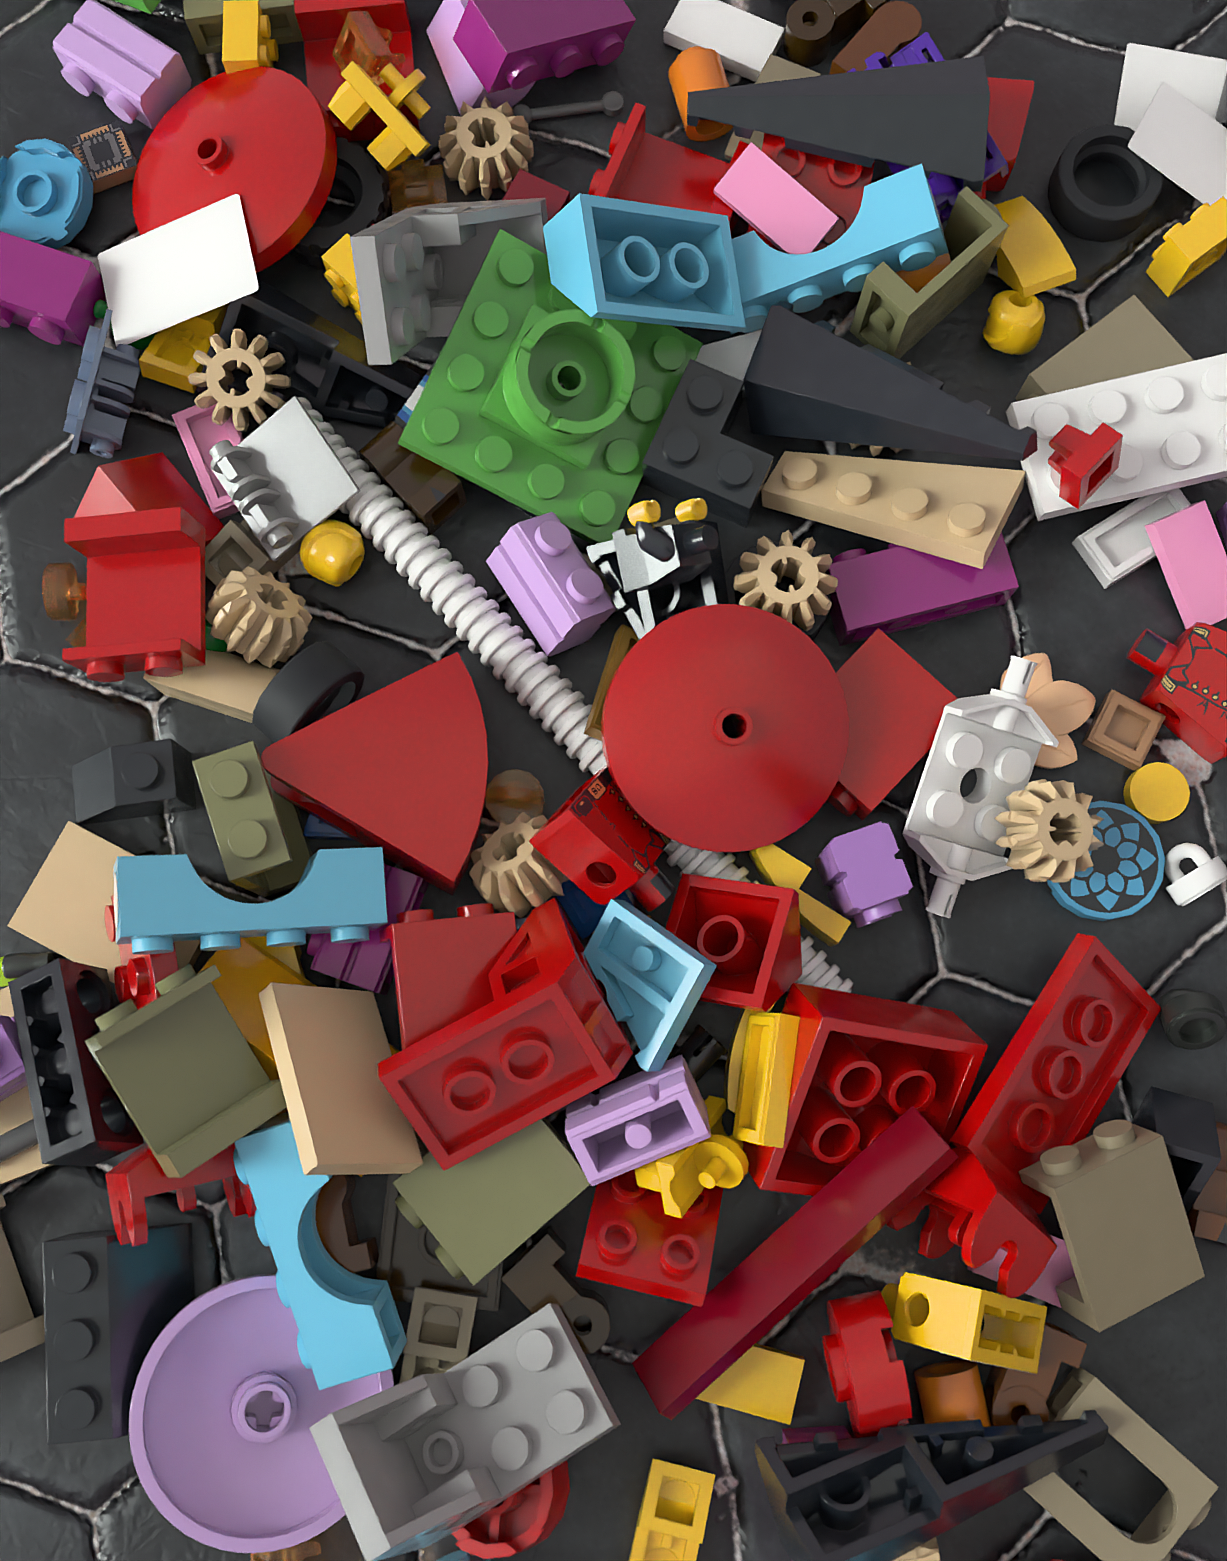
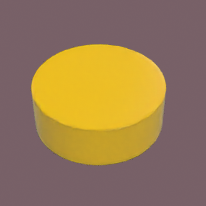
(1157, 792)

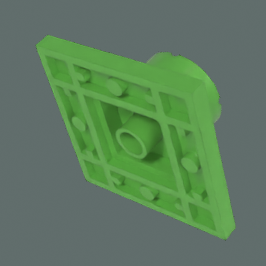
(508, 423)

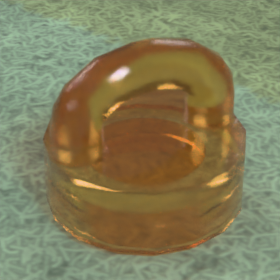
(62, 591)
(512, 794)

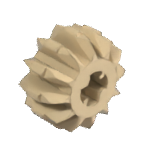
(485, 147)
(219, 376)
(773, 563)
(258, 616)
(1049, 831)
(512, 870)

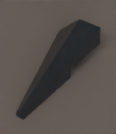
(908, 1482)

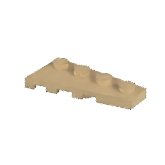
(912, 504)

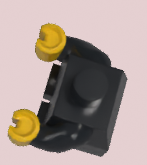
(664, 554)

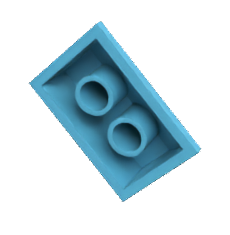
(645, 263)

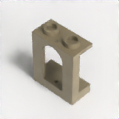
(1180, 1507)

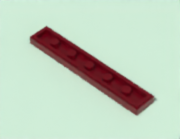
(793, 1262)

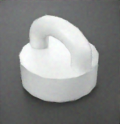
(1199, 881)

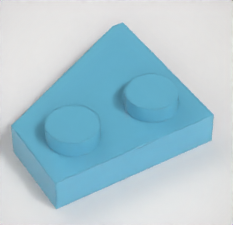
(647, 978)

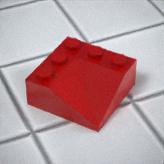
(856, 1074)

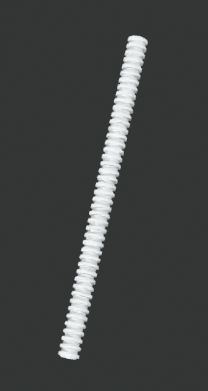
(511, 655)

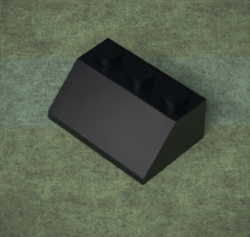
(102, 1318)

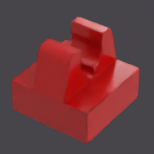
(1084, 460)

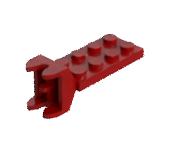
(1034, 1100)
(140, 1172)

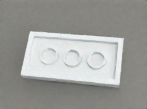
(1169, 427)

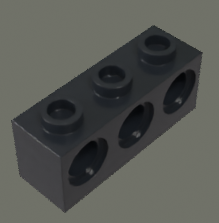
(70, 1097)

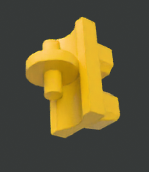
(361, 95)
(704, 1164)

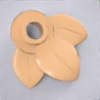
(1060, 706)

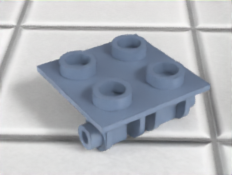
(94, 406)

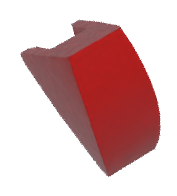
(397, 771)

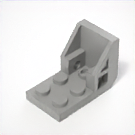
(423, 264)
(462, 1439)

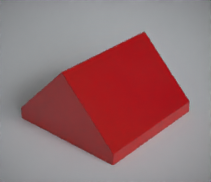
(145, 485)
(745, 932)

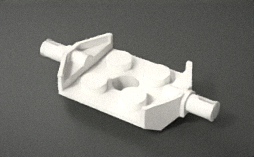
(1001, 743)

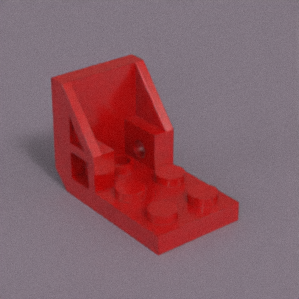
(517, 1057)

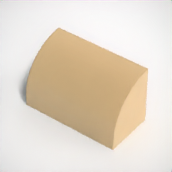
(222, 685)

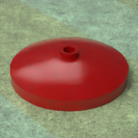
(247, 137)
(669, 741)

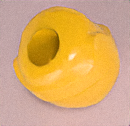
(1014, 322)
(332, 552)

